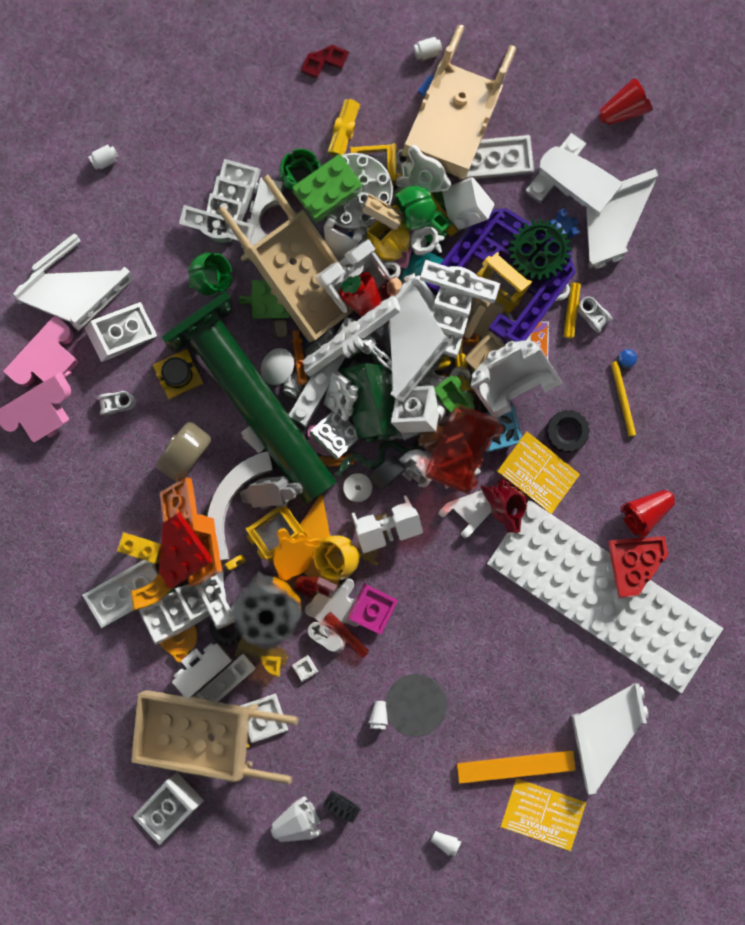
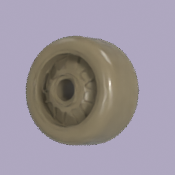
(183, 451)

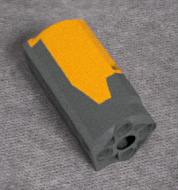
(269, 593)

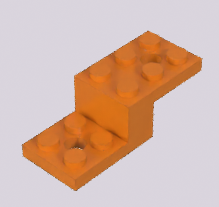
(203, 526)

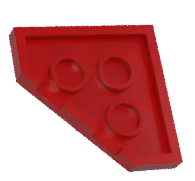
(180, 551)
(635, 562)

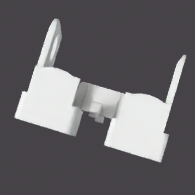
(361, 258)
(404, 520)

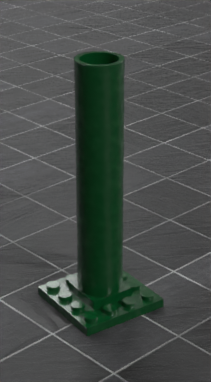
(251, 396)

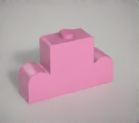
(44, 355)
(38, 409)

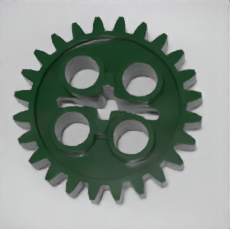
(553, 260)

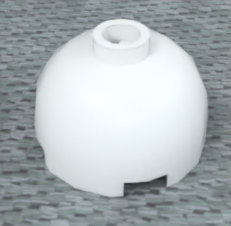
(416, 464)

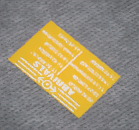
(538, 472)
(543, 814)

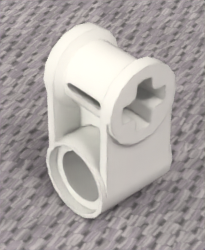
(595, 314)
(111, 402)

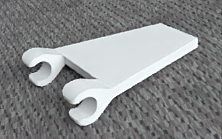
(339, 242)
(471, 508)

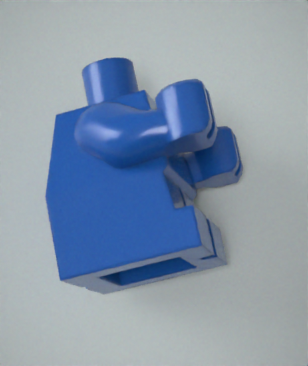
(567, 223)

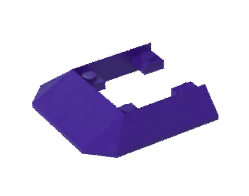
(494, 237)

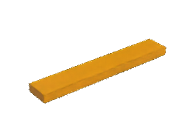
(516, 766)

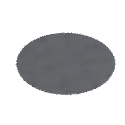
(415, 705)

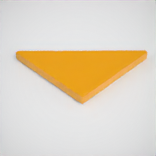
(316, 526)

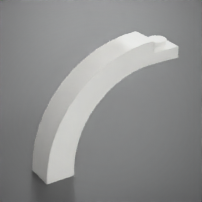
(228, 488)

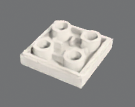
(335, 434)

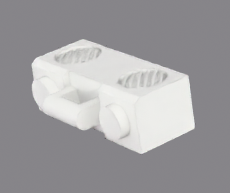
(195, 677)

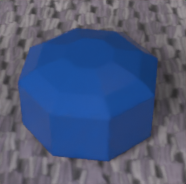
(627, 358)

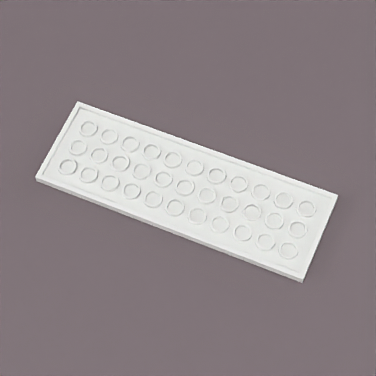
(580, 584)

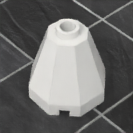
(297, 822)

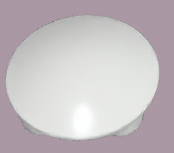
(277, 366)

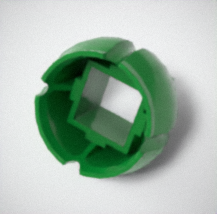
(295, 160)
(416, 206)
(216, 274)

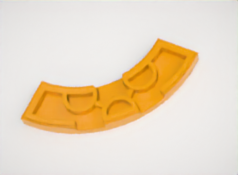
(149, 594)

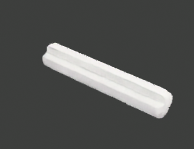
(57, 253)

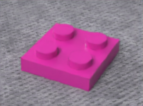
(372, 609)

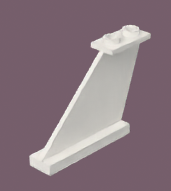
(614, 226)
(72, 295)
(414, 341)
(606, 731)

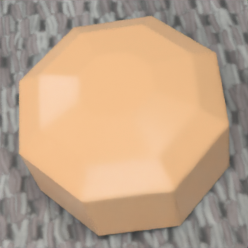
(393, 287)

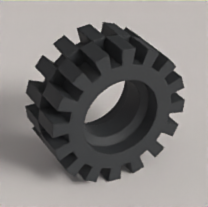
(222, 639)
(341, 806)

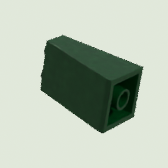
(374, 402)

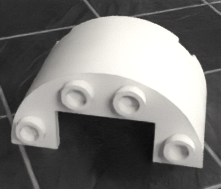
(510, 373)

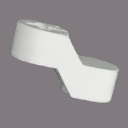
(319, 631)

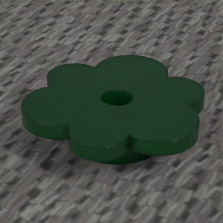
(351, 284)

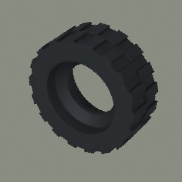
(582, 431)

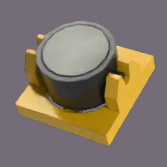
(177, 373)

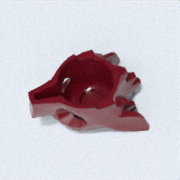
(503, 501)

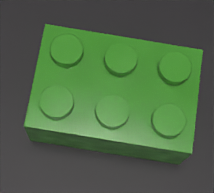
(328, 188)

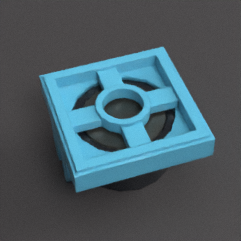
(509, 429)

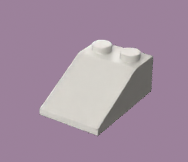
(120, 331)
(168, 808)

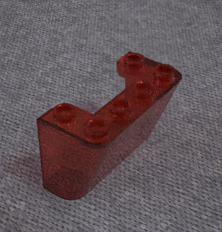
(462, 448)

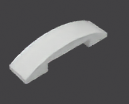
(227, 679)

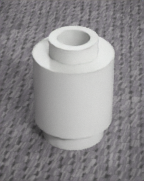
(427, 48)
(103, 157)

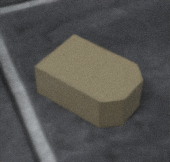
(281, 328)

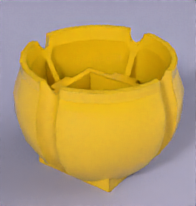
(393, 244)
(330, 561)

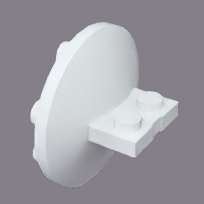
(375, 182)

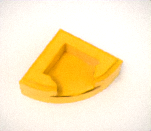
(233, 564)
(272, 664)

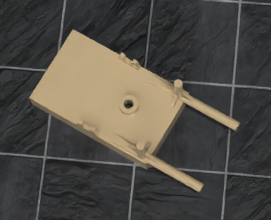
(456, 112)
(294, 284)
(178, 736)

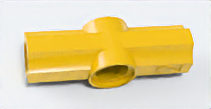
(344, 127)

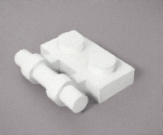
(338, 392)

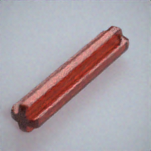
(346, 634)

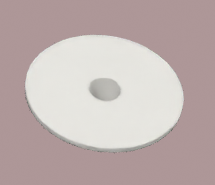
(357, 487)

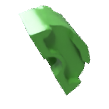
(450, 394)

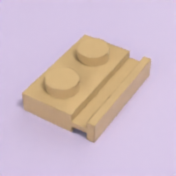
(382, 212)

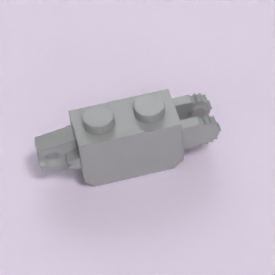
(270, 492)

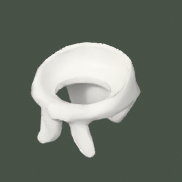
(419, 241)

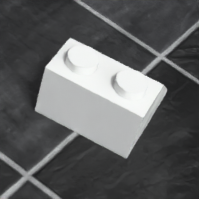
(467, 203)
(417, 411)

